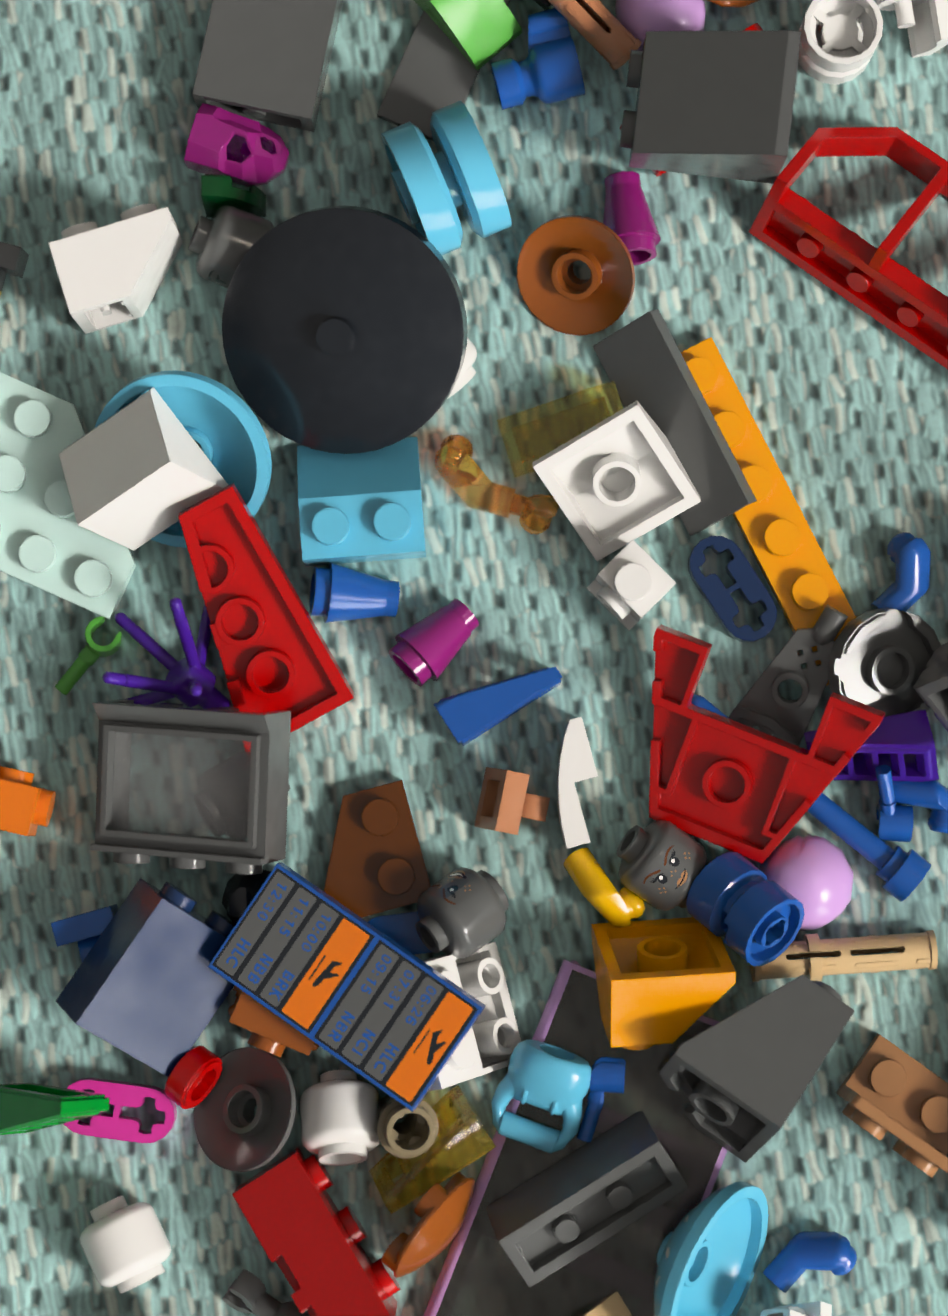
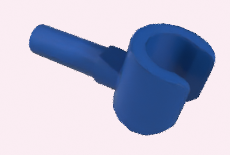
(894, 819)
(606, 1076)

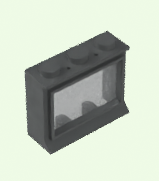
(192, 785)

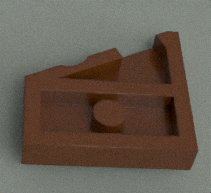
(376, 852)

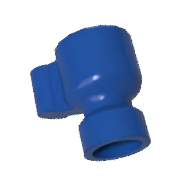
(549, 69)

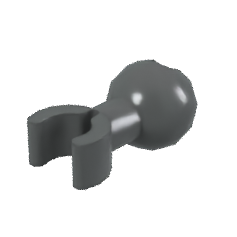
(250, 1296)

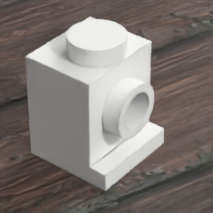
(631, 585)

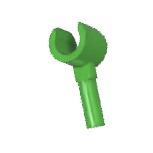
(87, 656)

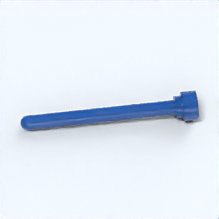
(897, 868)

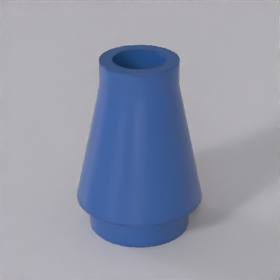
(351, 595)

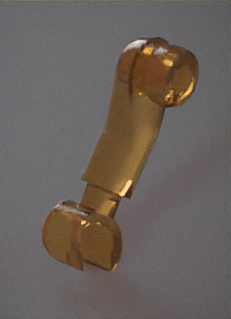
(478, 492)

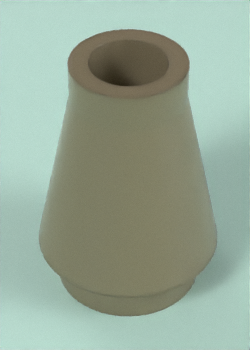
(410, 1136)

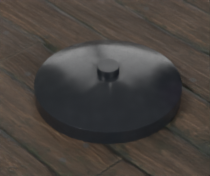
(344, 329)

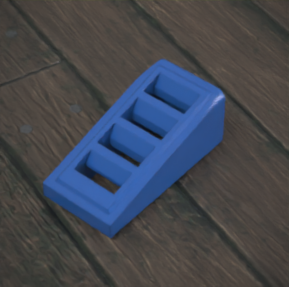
(483, 708)

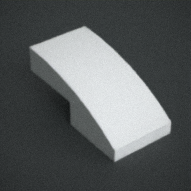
(574, 765)

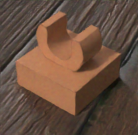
(505, 801)

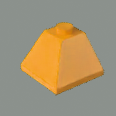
(657, 978)

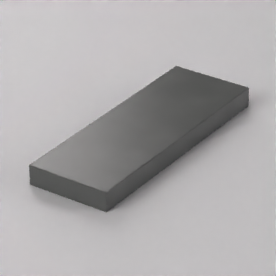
(427, 78)
(653, 372)

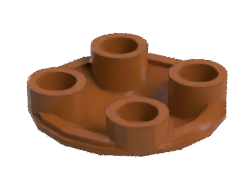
(441, 1217)

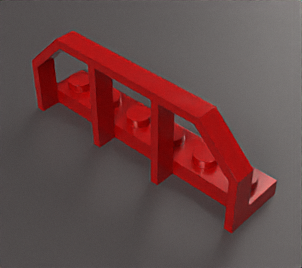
(842, 257)

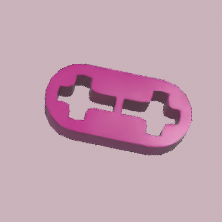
(124, 1127)

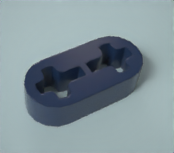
(744, 581)

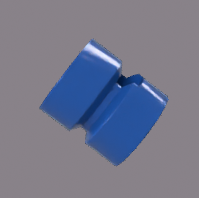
(740, 903)

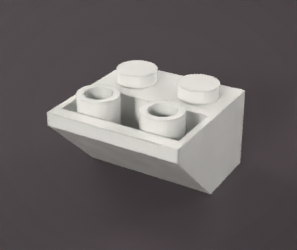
(115, 268)
(495, 1031)

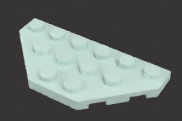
(36, 513)

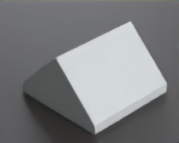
(137, 473)

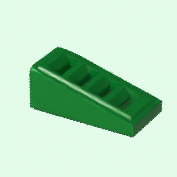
(39, 1106)

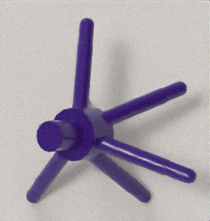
(187, 678)

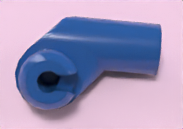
(812, 1252)

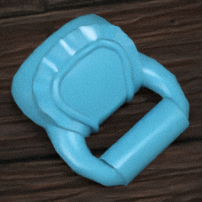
(547, 1080)

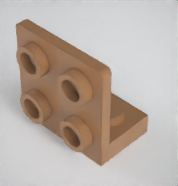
(903, 1097)

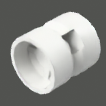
(839, 38)

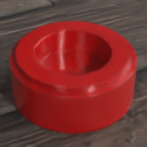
(193, 1077)

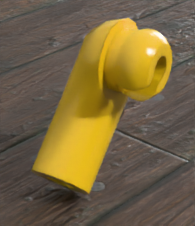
(599, 891)

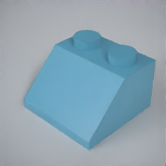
(360, 505)

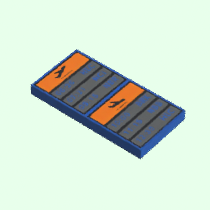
(346, 986)

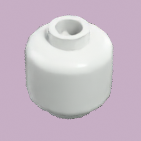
(340, 1118)
(125, 1244)

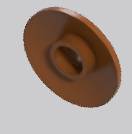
(553, 289)

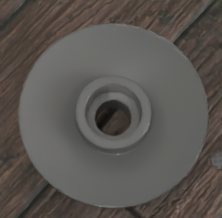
(226, 1116)

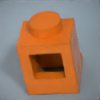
(23, 804)

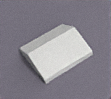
(617, 480)

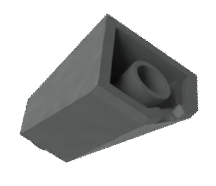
(757, 1063)

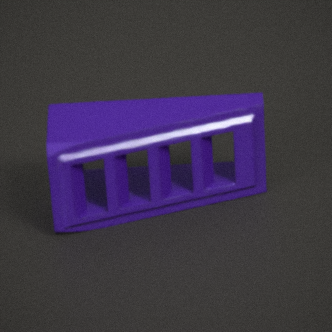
(900, 742)

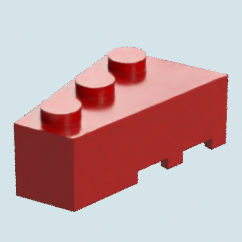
(315, 1241)

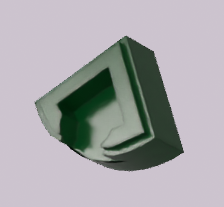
(218, 191)

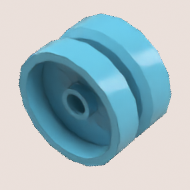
(452, 178)

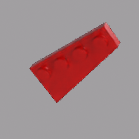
(256, 617)

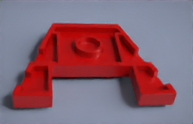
(728, 777)

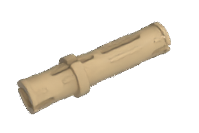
(914, 950)

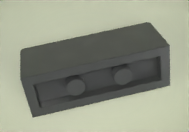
(585, 1198)

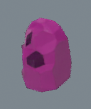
(234, 147)

